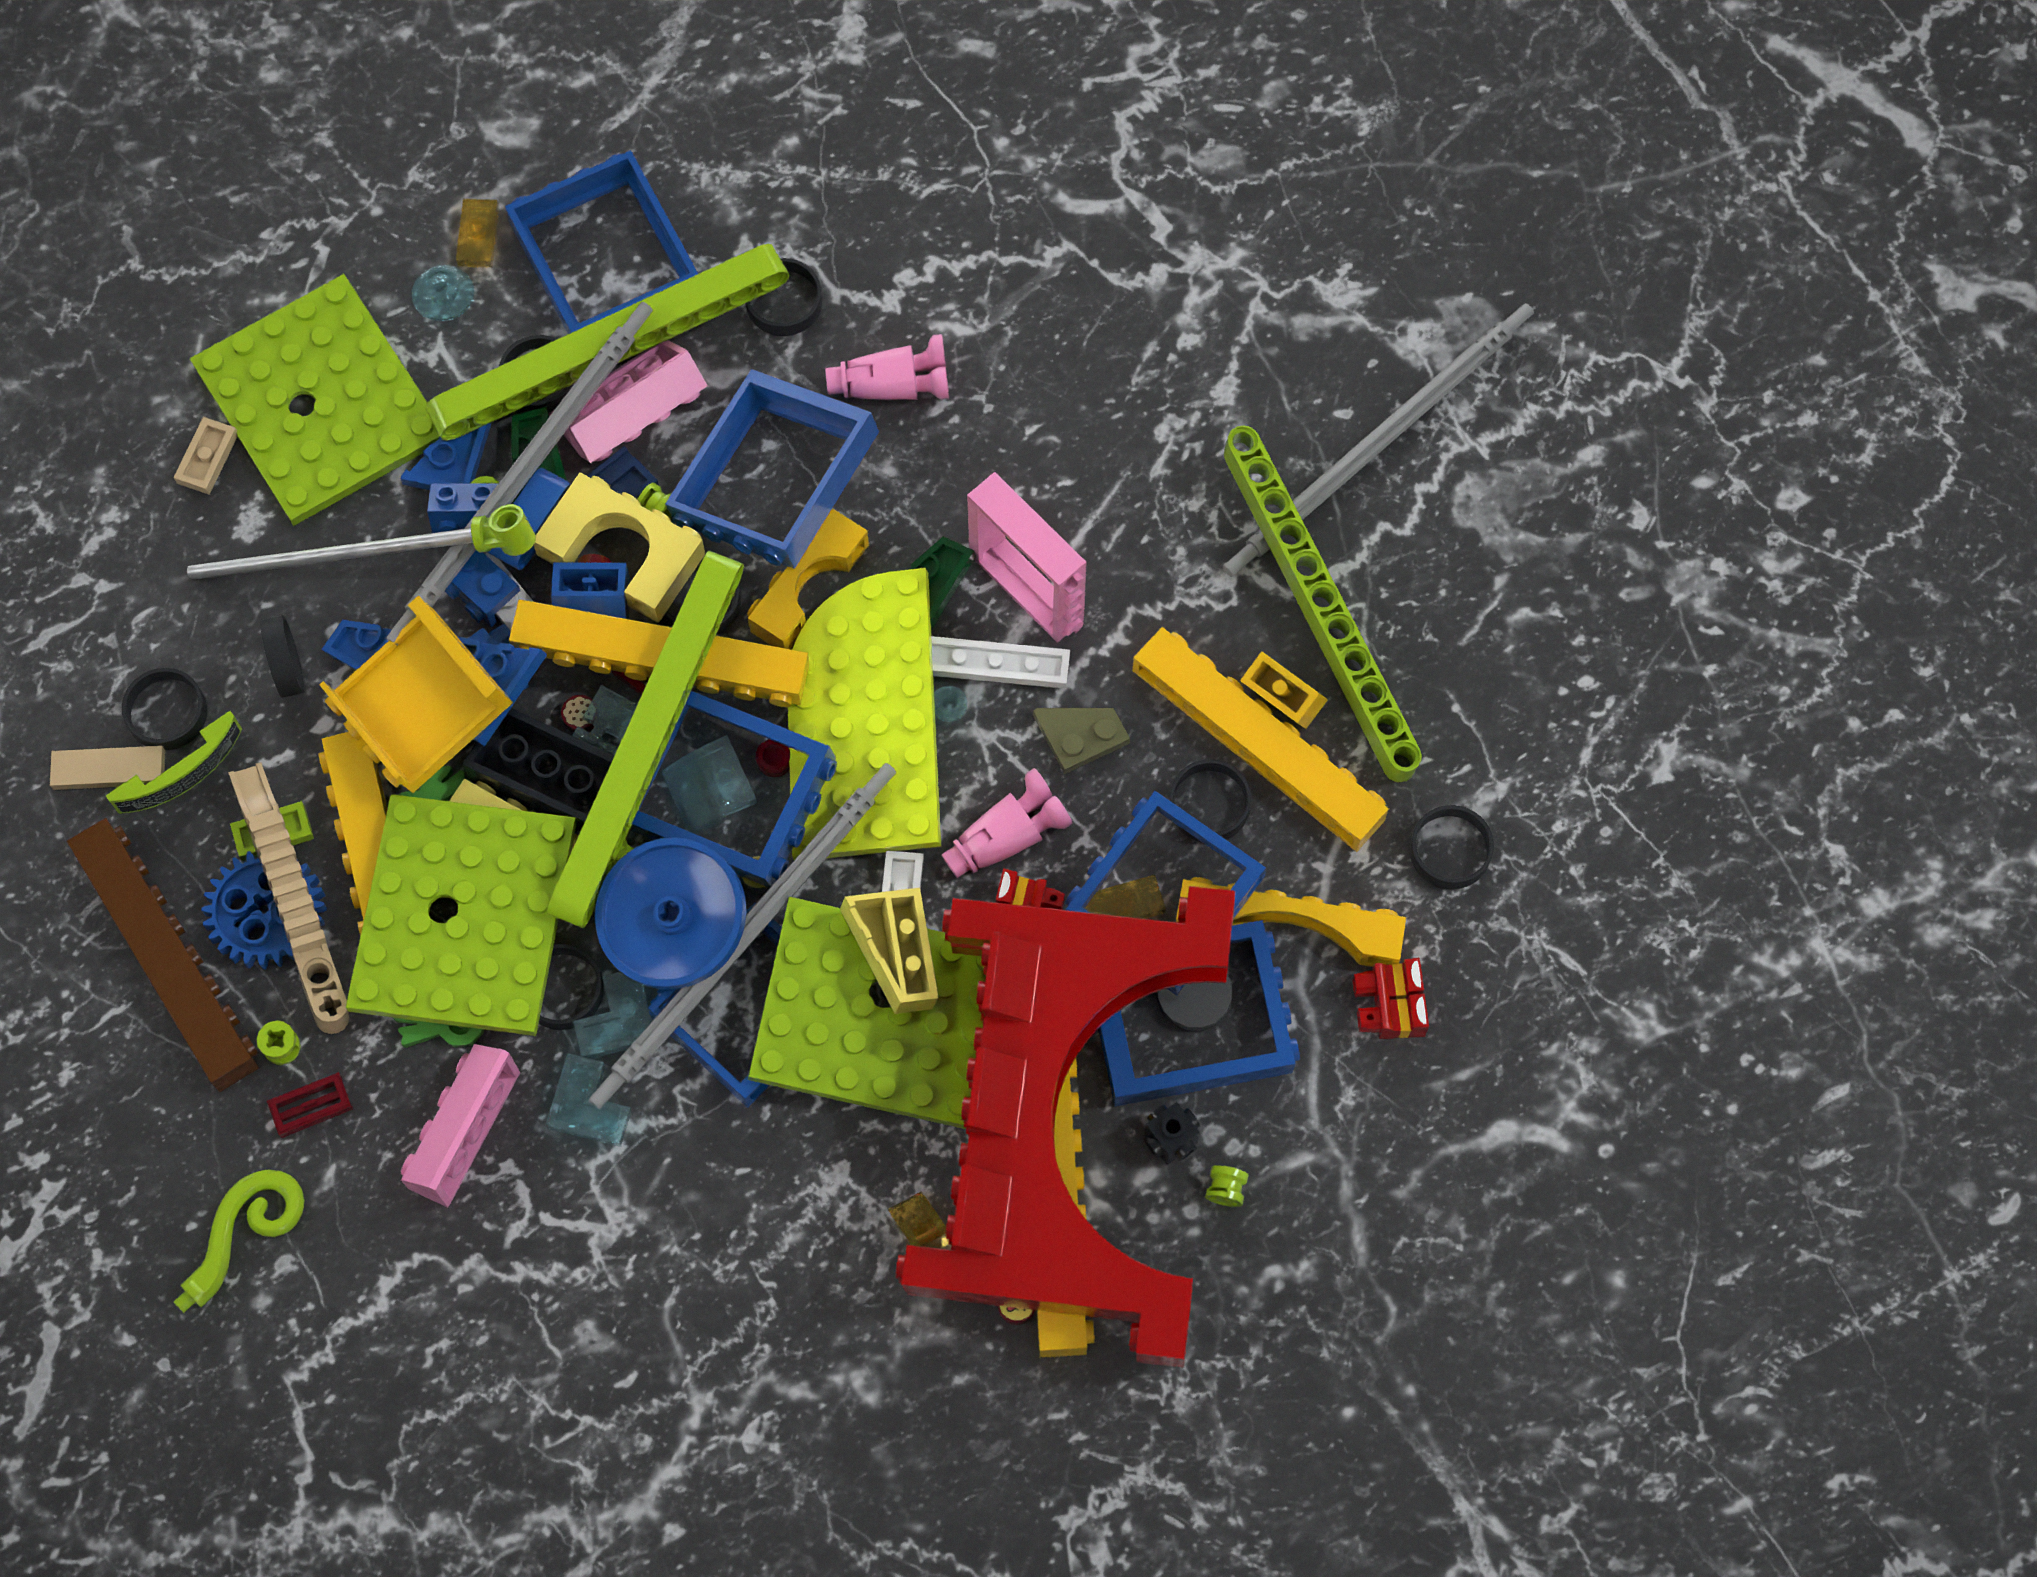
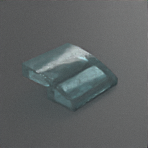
(708, 785)

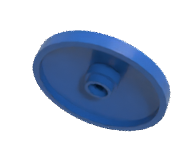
(670, 913)

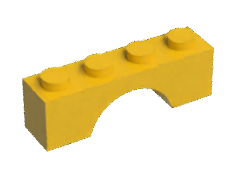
(835, 547)

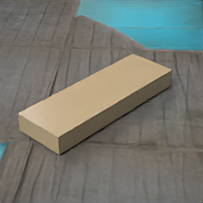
(105, 766)

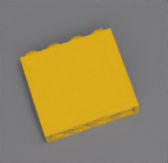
(418, 699)

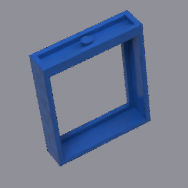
(576, 191)
(798, 405)
(801, 802)
(1128, 1089)

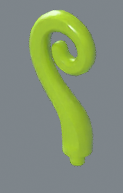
(211, 1274)

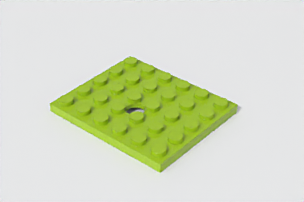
(364, 410)
(496, 953)
(835, 1043)

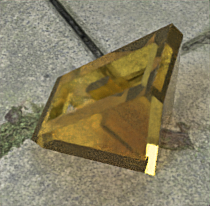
(919, 1222)

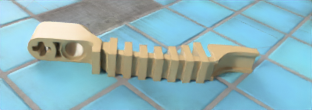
(291, 897)

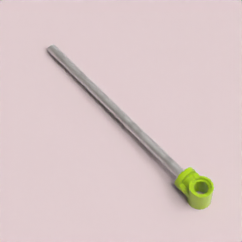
(504, 529)

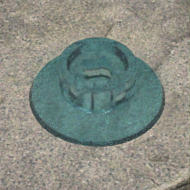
(449, 302)

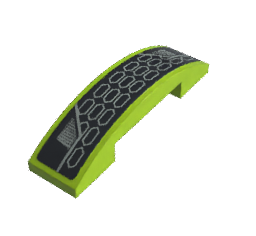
(184, 775)

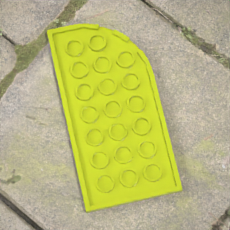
(873, 706)

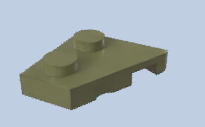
(1080, 734)

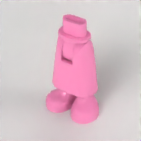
(892, 374)
(1007, 828)

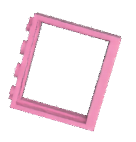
(1000, 512)

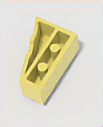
(896, 945)

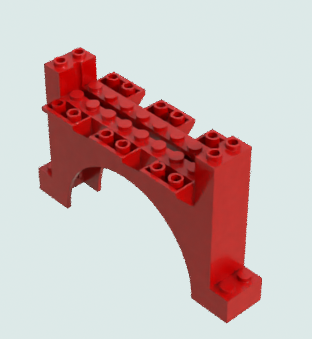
(1043, 997)

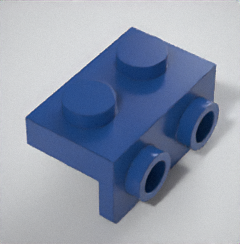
(455, 504)
(482, 588)

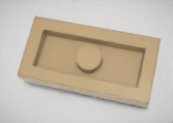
(206, 455)

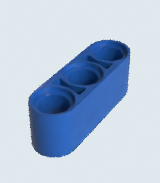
(537, 502)

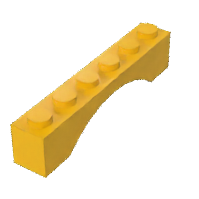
(1364, 934)

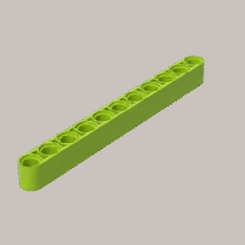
(566, 358)
(1321, 618)
(645, 739)

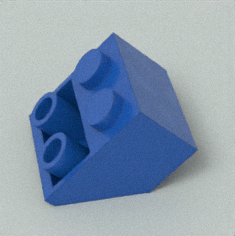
(591, 587)

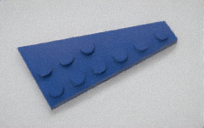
(508, 666)

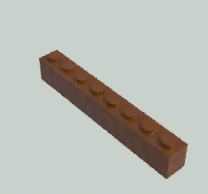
(163, 955)

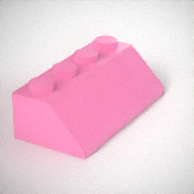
(633, 398)
(460, 1124)

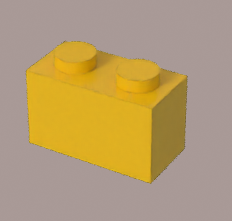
(1283, 690)

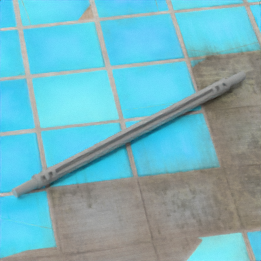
(1390, 429)
(531, 458)
(756, 920)

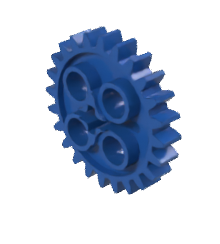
(248, 882)

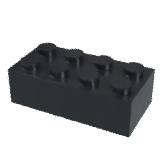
(540, 767)

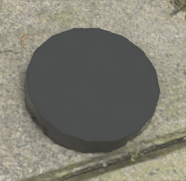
(1196, 1005)

